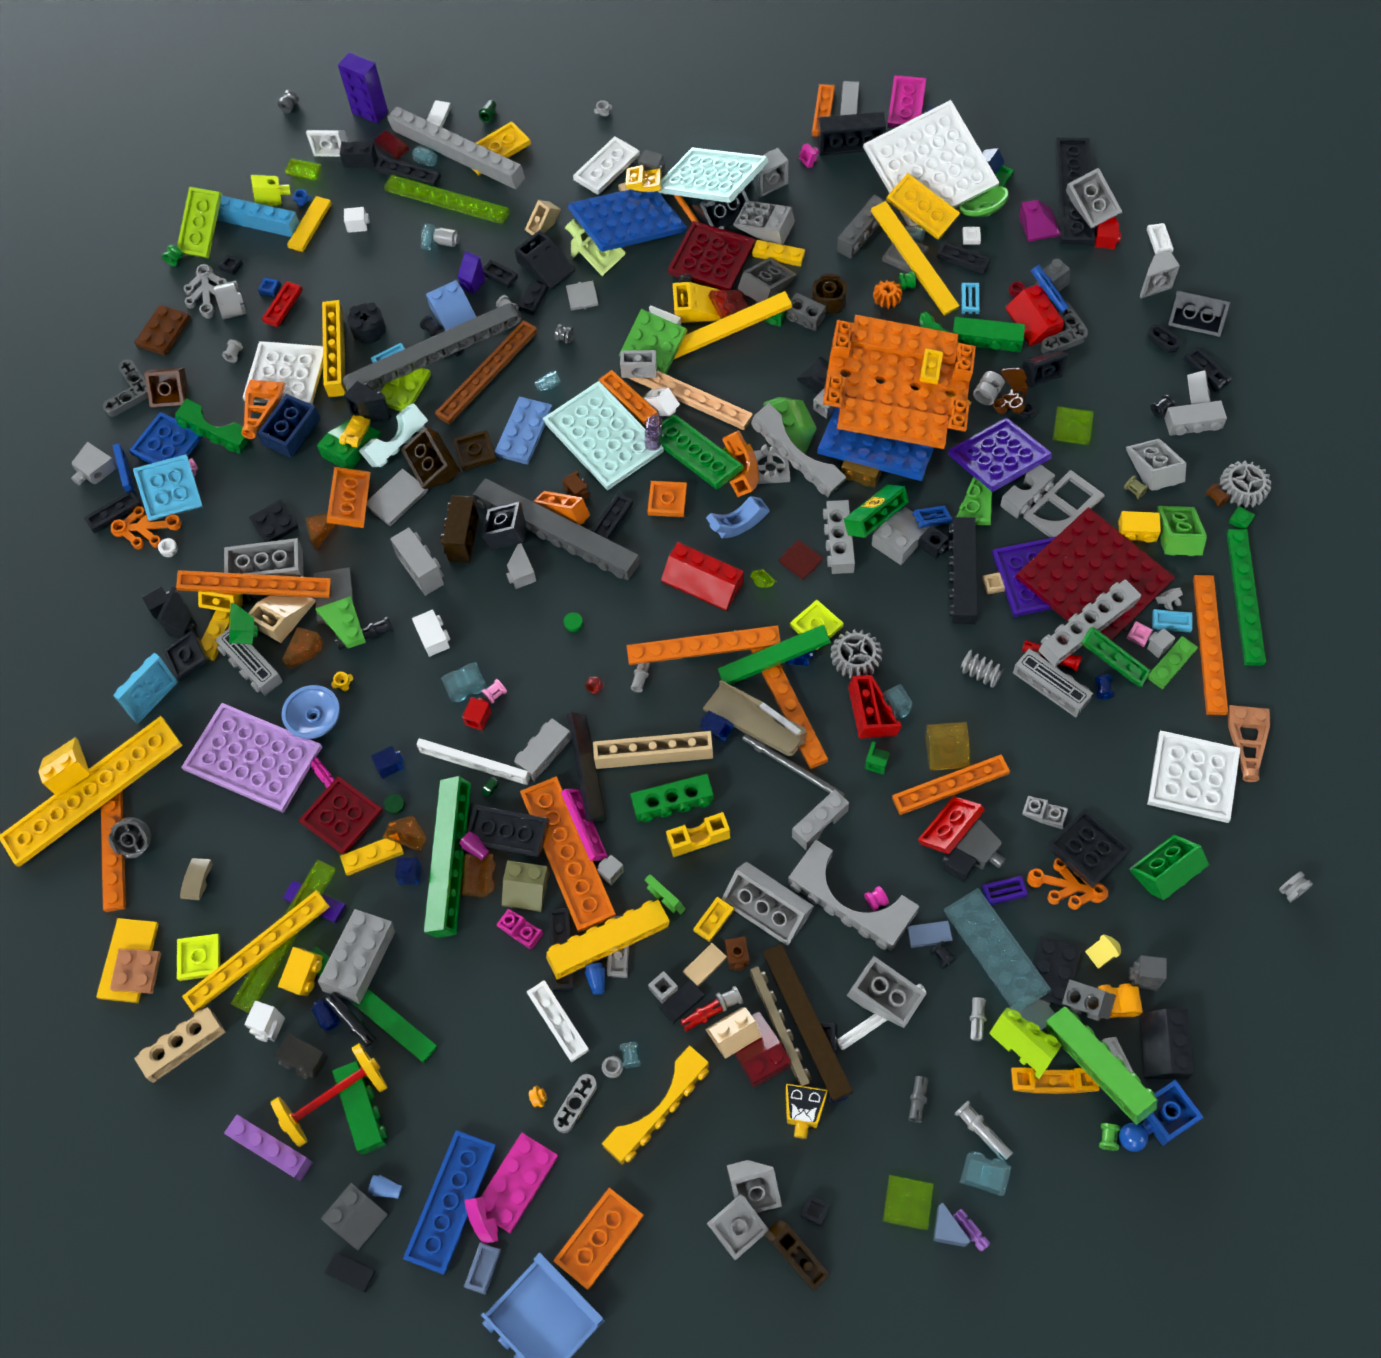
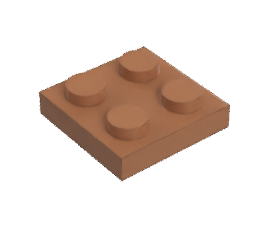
(135, 971)

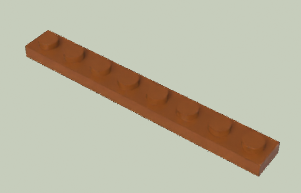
(486, 372)

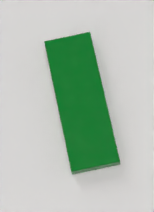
(698, 452)

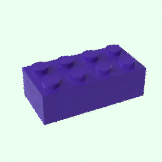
(363, 87)

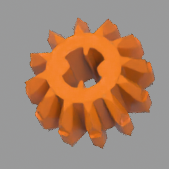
(887, 294)

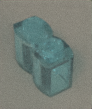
(463, 682)

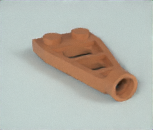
(1249, 718)

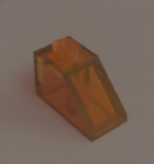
(302, 647)

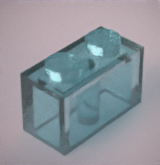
(985, 1173)

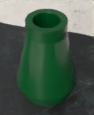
(487, 112)

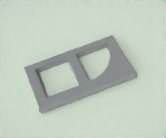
(1054, 528)

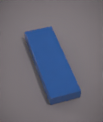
(123, 468)

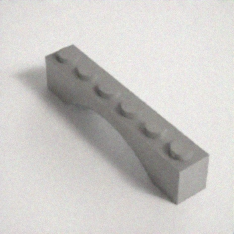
(823, 475)

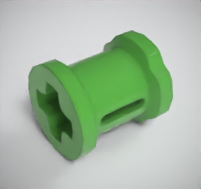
(1109, 1136)

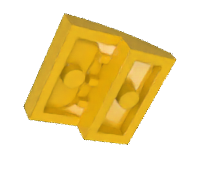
(642, 180)

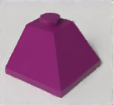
(1038, 221)

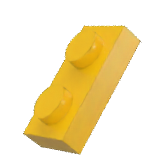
(931, 366)
(713, 919)

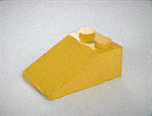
(63, 767)

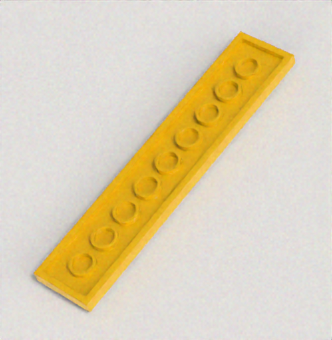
(105, 781)

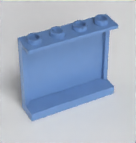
(542, 1315)

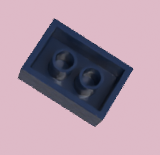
(288, 425)

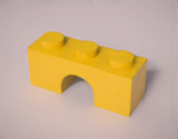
(711, 831)

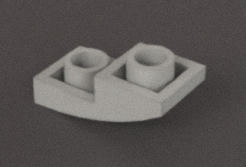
(1198, 387)
(1045, 813)

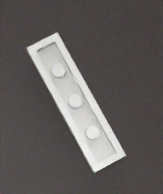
(557, 1021)

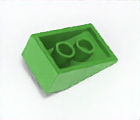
(1181, 531)

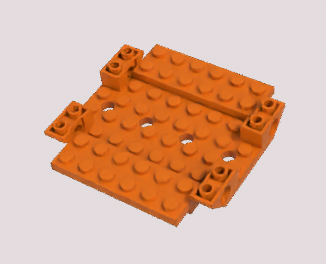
(895, 353)

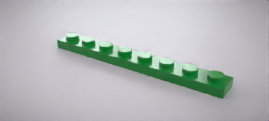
(1246, 597)

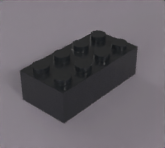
(849, 132)

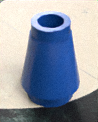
(596, 978)

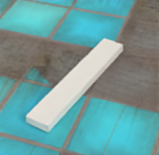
(473, 761)

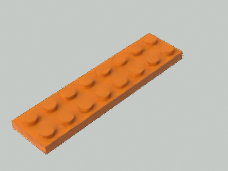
(568, 858)

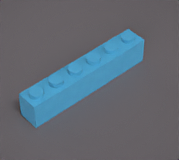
(257, 216)

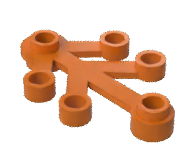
(143, 527)
(1070, 886)

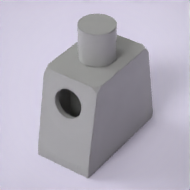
(92, 465)

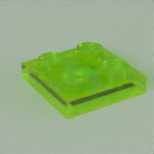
(1073, 425)
(908, 1202)

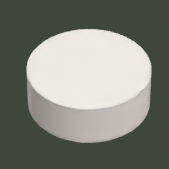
(168, 547)

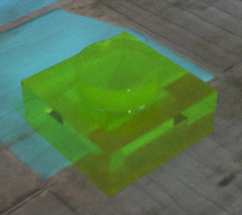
(762, 578)

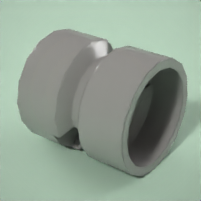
(988, 388)

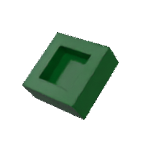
(1241, 518)

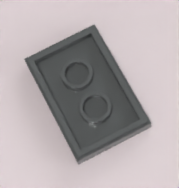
(340, 587)

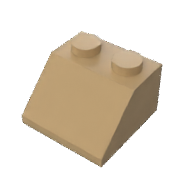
(734, 1032)

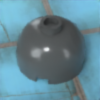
(130, 837)

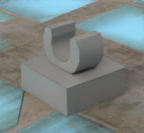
(1169, 596)

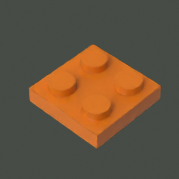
(667, 499)

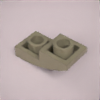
(194, 880)

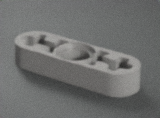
(561, 1114)

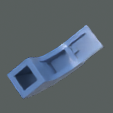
(740, 520)

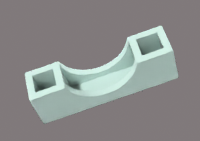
(409, 421)

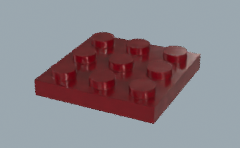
(340, 815)

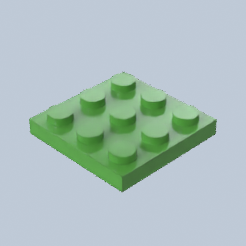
(657, 334)

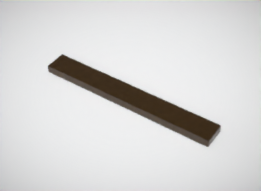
(807, 1023)

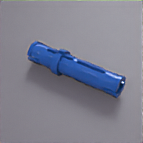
(1049, 288)

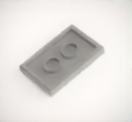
(396, 497)

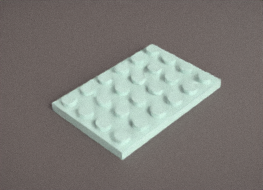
(712, 174)
(601, 435)

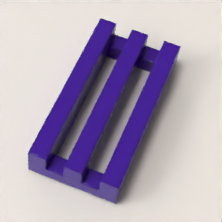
(988, 895)

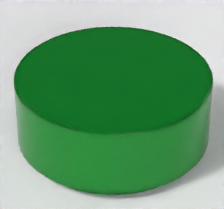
(573, 622)

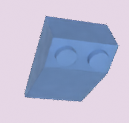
(450, 305)

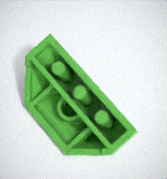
(796, 421)

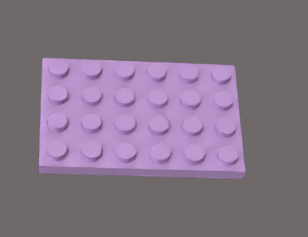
(252, 757)

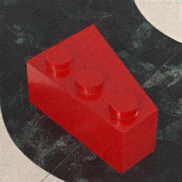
(870, 709)

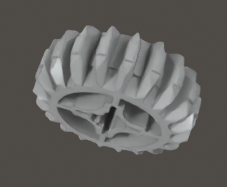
(1243, 487)
(858, 664)

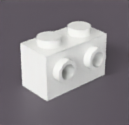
(431, 633)

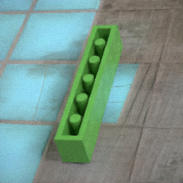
(1102, 1065)

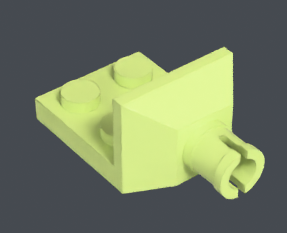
(584, 244)

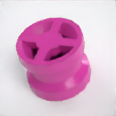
(876, 898)

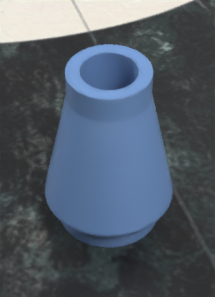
(384, 1187)

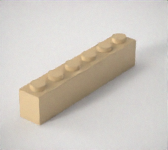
(653, 750)

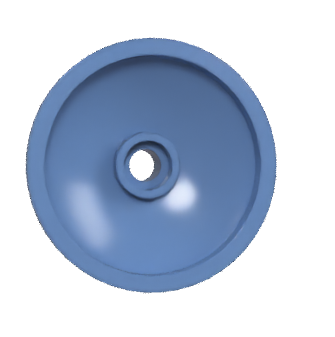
(305, 704)

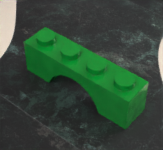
(230, 436)

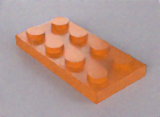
(348, 497)
(598, 1238)

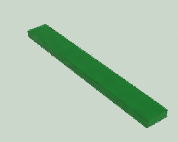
(390, 1021)

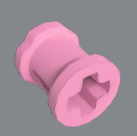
(494, 691)

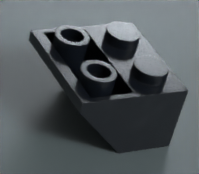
(367, 403)

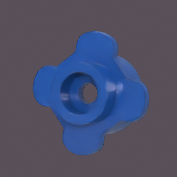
(301, 197)

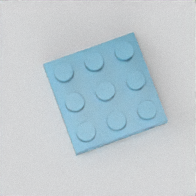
(167, 487)
(145, 688)

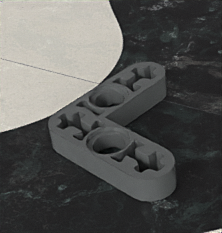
(1070, 333)
(133, 391)

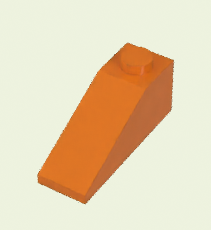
(567, 506)

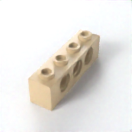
(174, 1056)

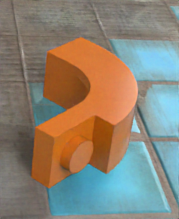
(748, 478)

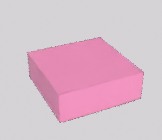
(1139, 634)

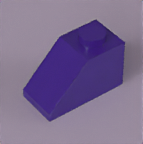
(471, 273)

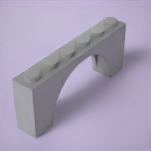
(881, 926)

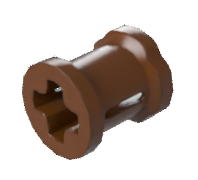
(1218, 495)

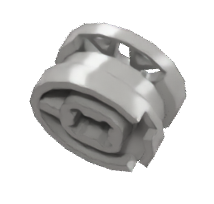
(1295, 886)

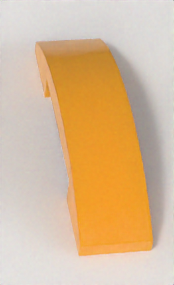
(1053, 1081)

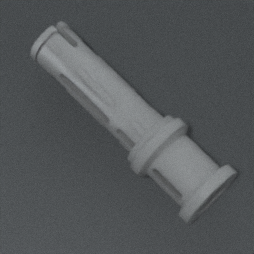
(976, 1123)

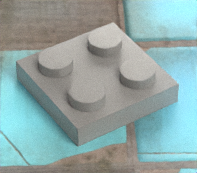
(737, 1226)

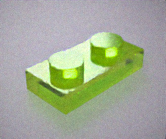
(303, 169)

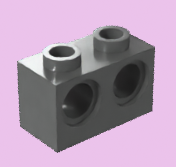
(806, 312)
(1088, 1000)

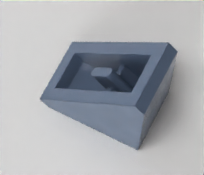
(947, 1229)

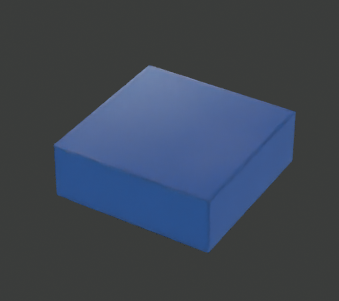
(269, 287)

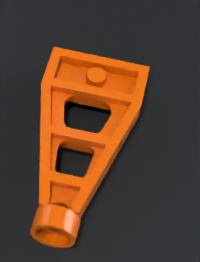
(264, 390)

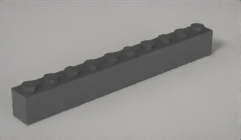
(562, 531)

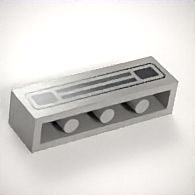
(251, 664)
(1052, 683)

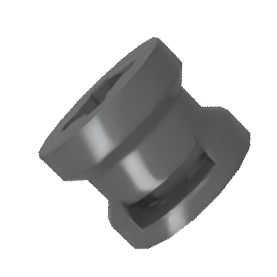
(564, 333)

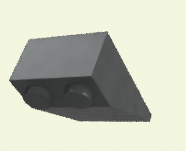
(765, 280)

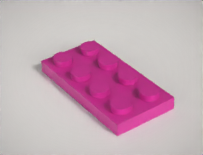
(906, 100)
(517, 1181)

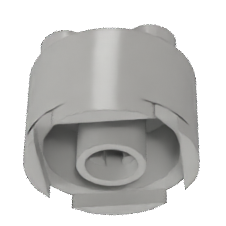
(229, 300)

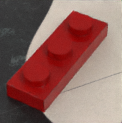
(282, 304)

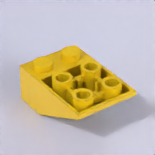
(693, 303)

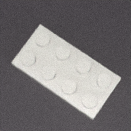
(606, 165)

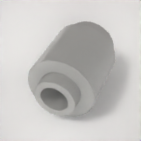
(446, 237)

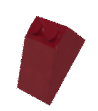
(764, 1056)

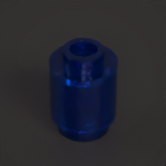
(325, 1015)

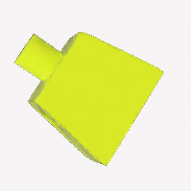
(267, 190)

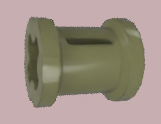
(1136, 487)

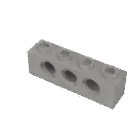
(838, 562)

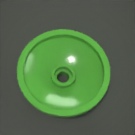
(986, 203)

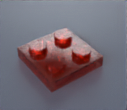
(727, 302)

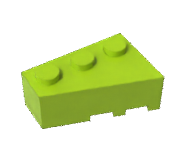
(1026, 1040)

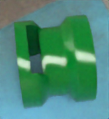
(172, 255)
(907, 280)

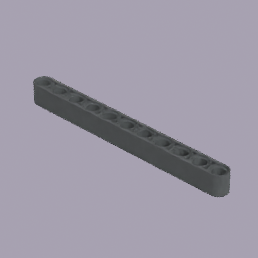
(435, 348)

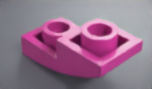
(520, 929)
(483, 1227)

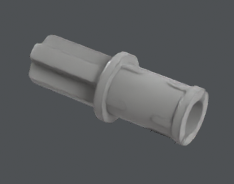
(641, 674)
(977, 1018)

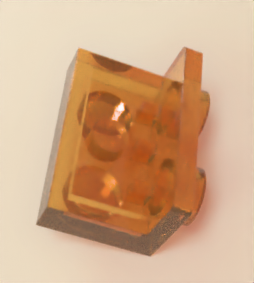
(478, 875)

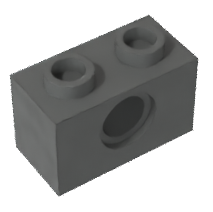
(1148, 972)

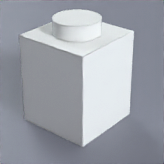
(356, 219)

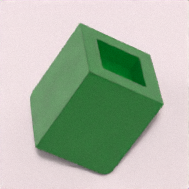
(876, 759)

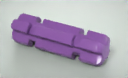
(971, 1230)

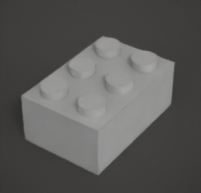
(418, 561)

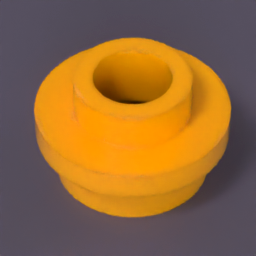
(537, 1096)

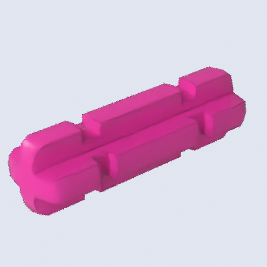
(321, 771)

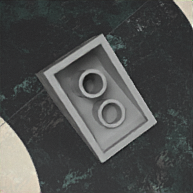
(1093, 198)
(1157, 464)
(898, 536)
(886, 993)

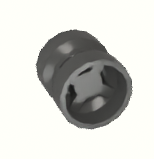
(288, 101)

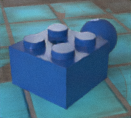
(1164, 1127)

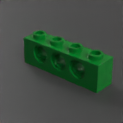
(679, 790)

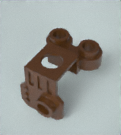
(1017, 381)

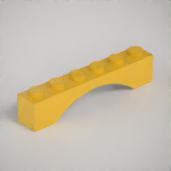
(627, 1138)

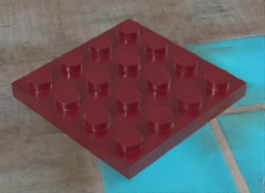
(711, 256)

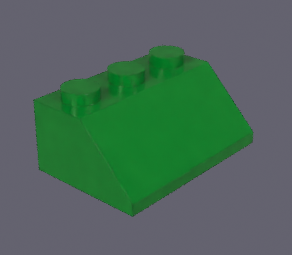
(1169, 866)

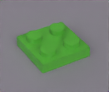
(659, 891)

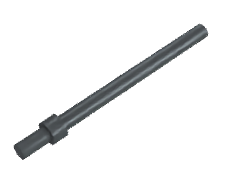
(762, 747)

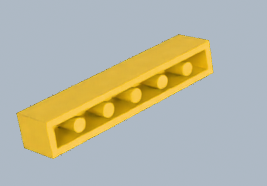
(333, 348)
(607, 939)

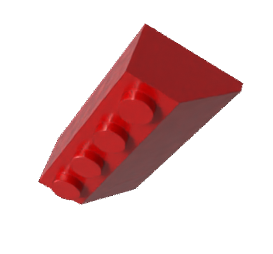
(702, 576)

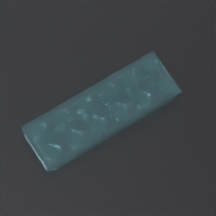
(997, 950)

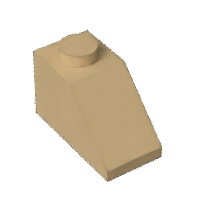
(542, 217)

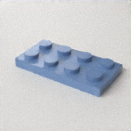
(523, 430)

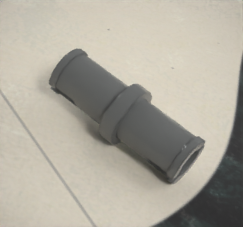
(918, 1099)

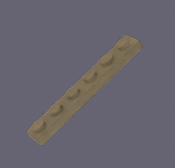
(777, 1018)

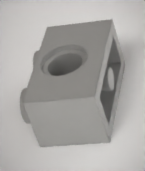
(638, 364)

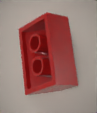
(1037, 313)

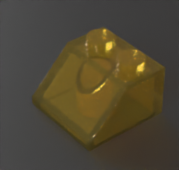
(947, 746)

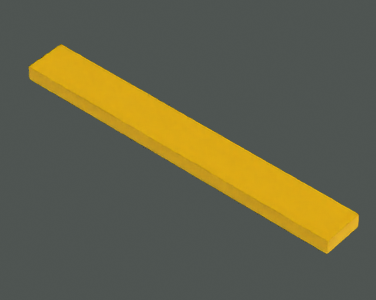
(915, 258)
(734, 323)
(255, 951)

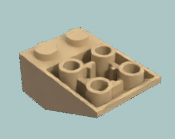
(280, 614)

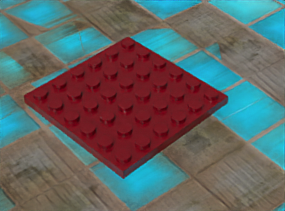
(1086, 563)

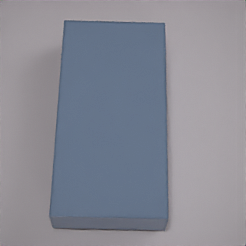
(929, 934)
(482, 1268)

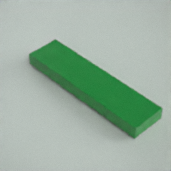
(1115, 656)

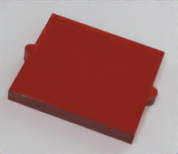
(800, 559)

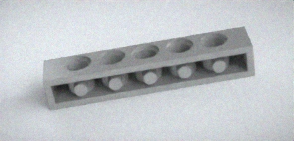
(1057, 652)

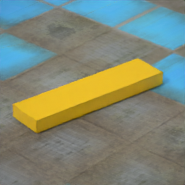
(309, 224)

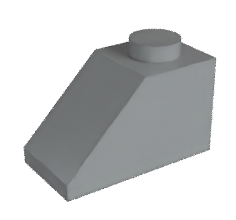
(520, 569)

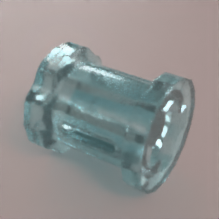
(630, 1055)

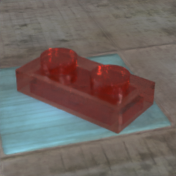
(391, 144)

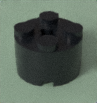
(366, 322)

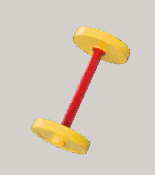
(289, 1121)

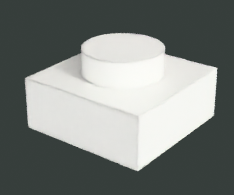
(971, 235)

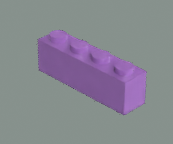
(268, 1147)

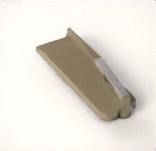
(756, 719)

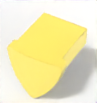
(1104, 950)

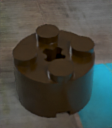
(830, 292)

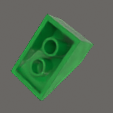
(344, 455)

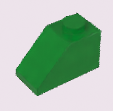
(241, 626)

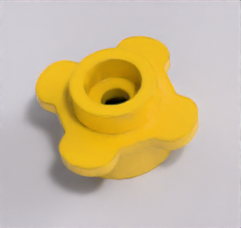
(338, 677)

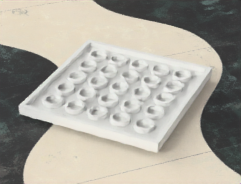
(935, 152)

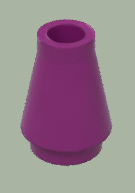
(473, 845)

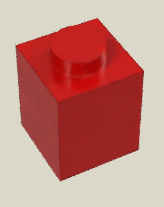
(477, 713)

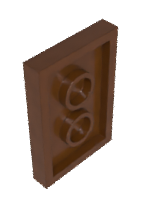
(162, 330)

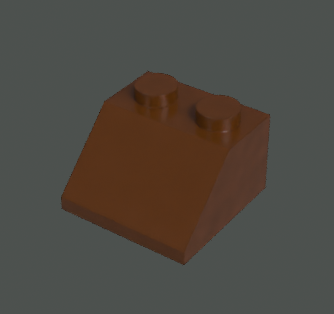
(166, 386)

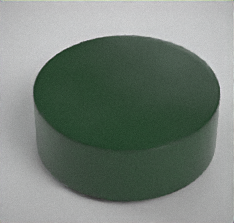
(490, 787)
(394, 804)

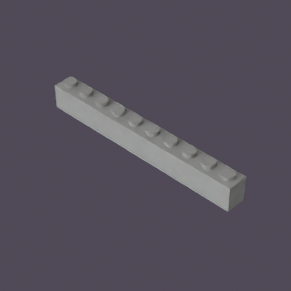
(456, 147)

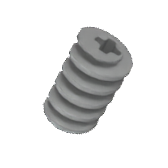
(981, 669)

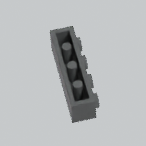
(859, 229)

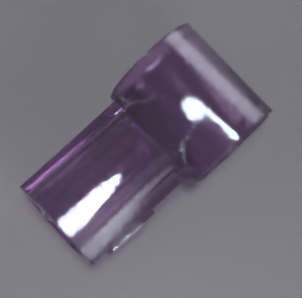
(653, 432)

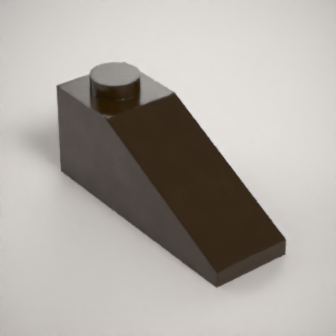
(796, 1254)

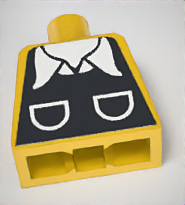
(804, 1108)

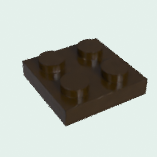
(474, 450)

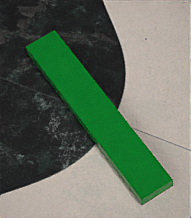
(774, 655)

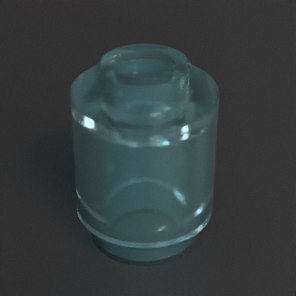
(424, 156)

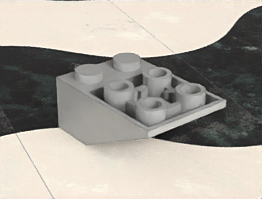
(766, 221)

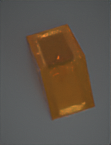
(318, 529)
(406, 832)

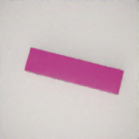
(586, 829)

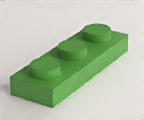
(1172, 662)

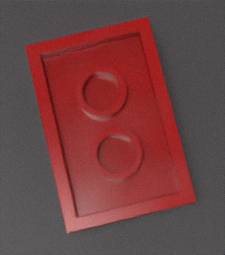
(951, 825)

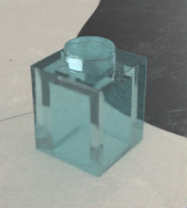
(898, 700)

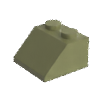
(524, 886)

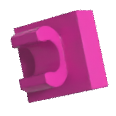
(808, 155)

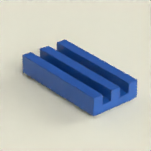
(933, 519)

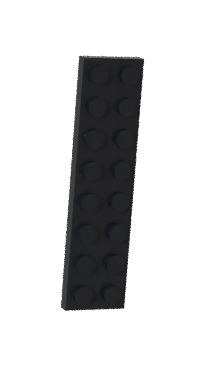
(1072, 162)

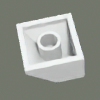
(326, 141)

